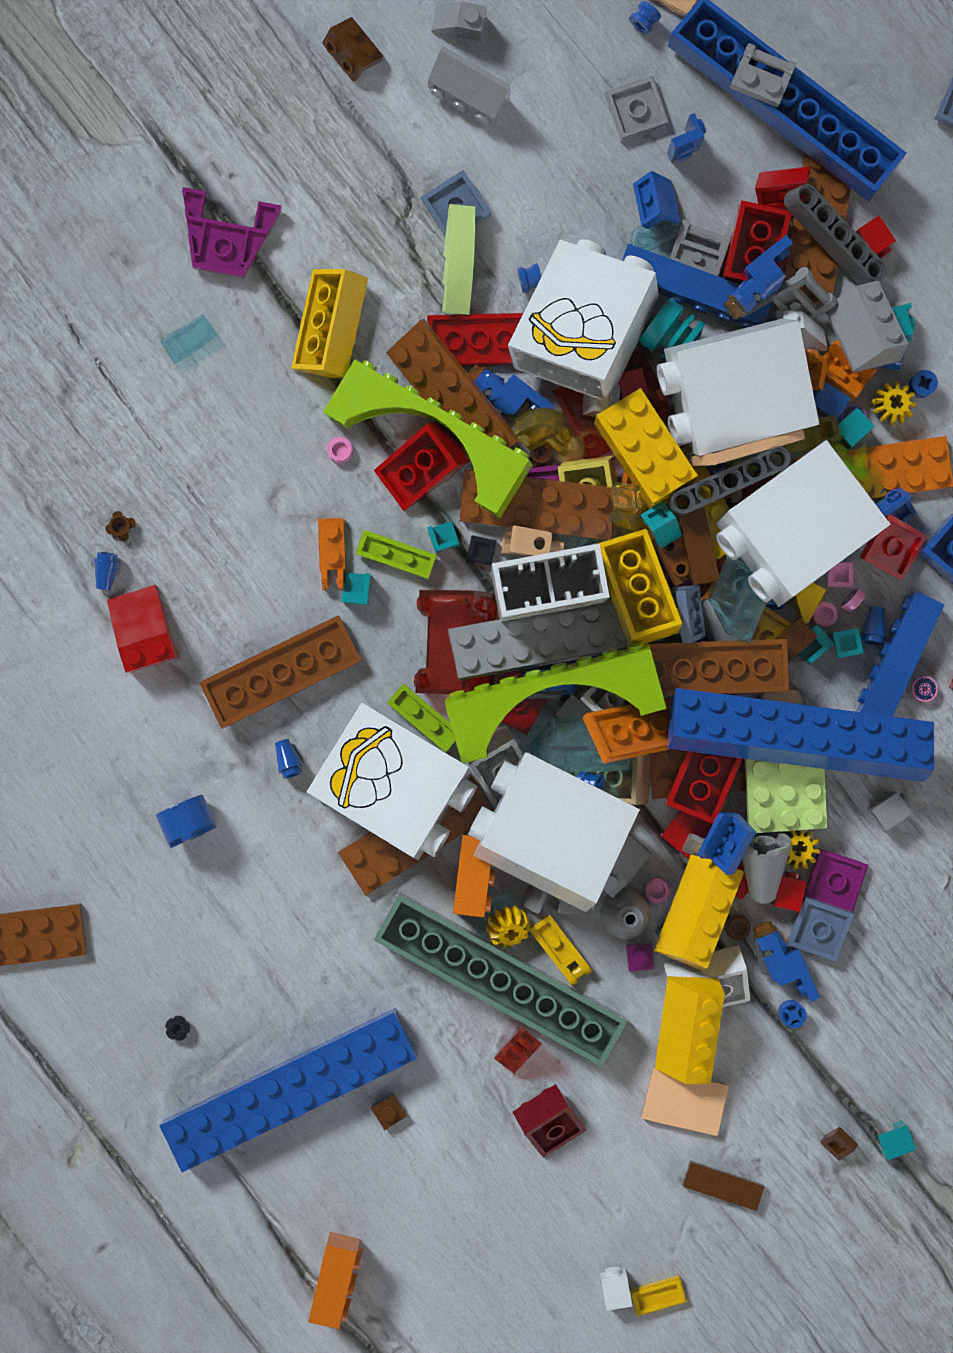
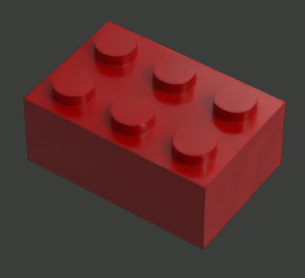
(753, 233)
(702, 784)

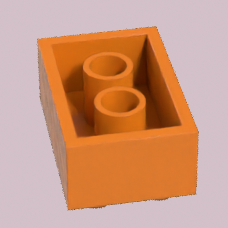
(472, 881)
(336, 1281)

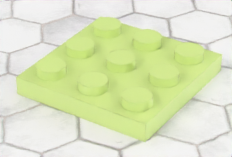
(784, 797)

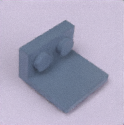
(689, 606)

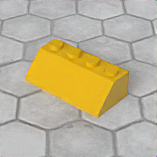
(329, 322)
(698, 913)
(689, 1028)

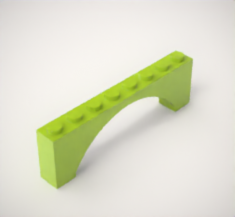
(369, 394)
(623, 672)

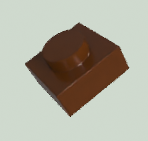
(388, 1111)
(839, 1143)

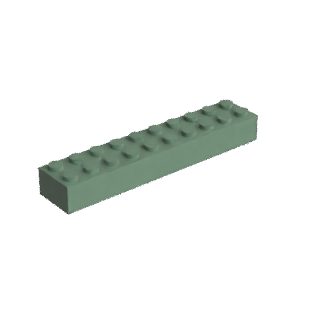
(501, 979)

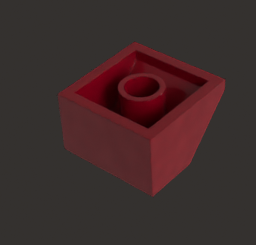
(549, 1121)

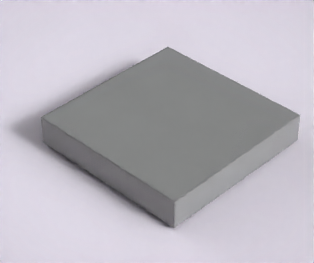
(636, 108)

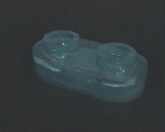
(654, 235)

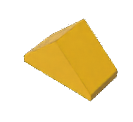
(807, 601)

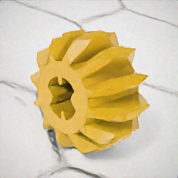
(902, 402)
(807, 850)
(508, 927)

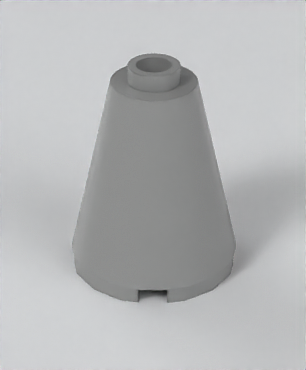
(765, 865)
(616, 909)

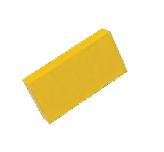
(658, 1295)

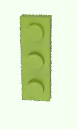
(396, 554)
(423, 717)

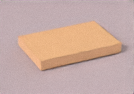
(685, 1105)

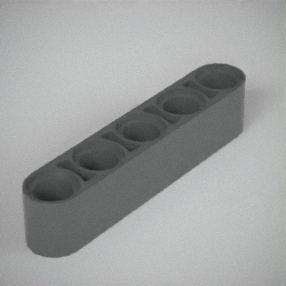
(823, 229)
(738, 473)

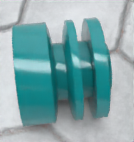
(669, 330)

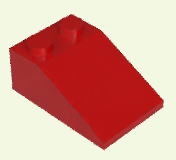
(421, 465)
(141, 629)

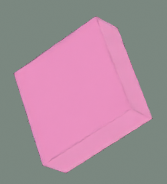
(840, 575)

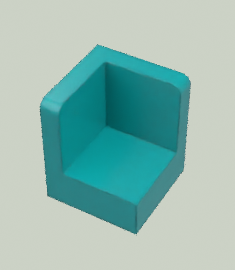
(854, 428)
(662, 524)
(443, 537)
(357, 589)
(847, 642)
(817, 646)
(896, 1141)

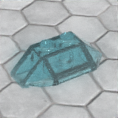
(735, 601)
(571, 748)

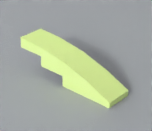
(459, 259)

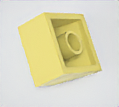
(590, 471)

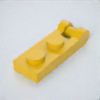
(560, 949)

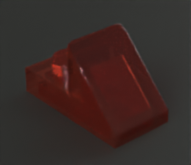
(517, 1049)

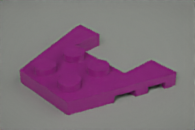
(223, 245)

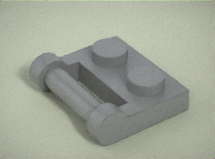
(760, 83)
(699, 255)
(794, 299)

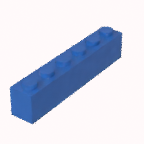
(695, 287)
(900, 655)

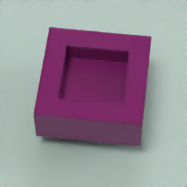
(640, 956)

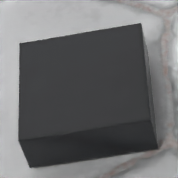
(481, 550)

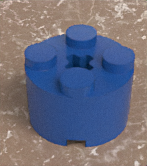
(186, 821)

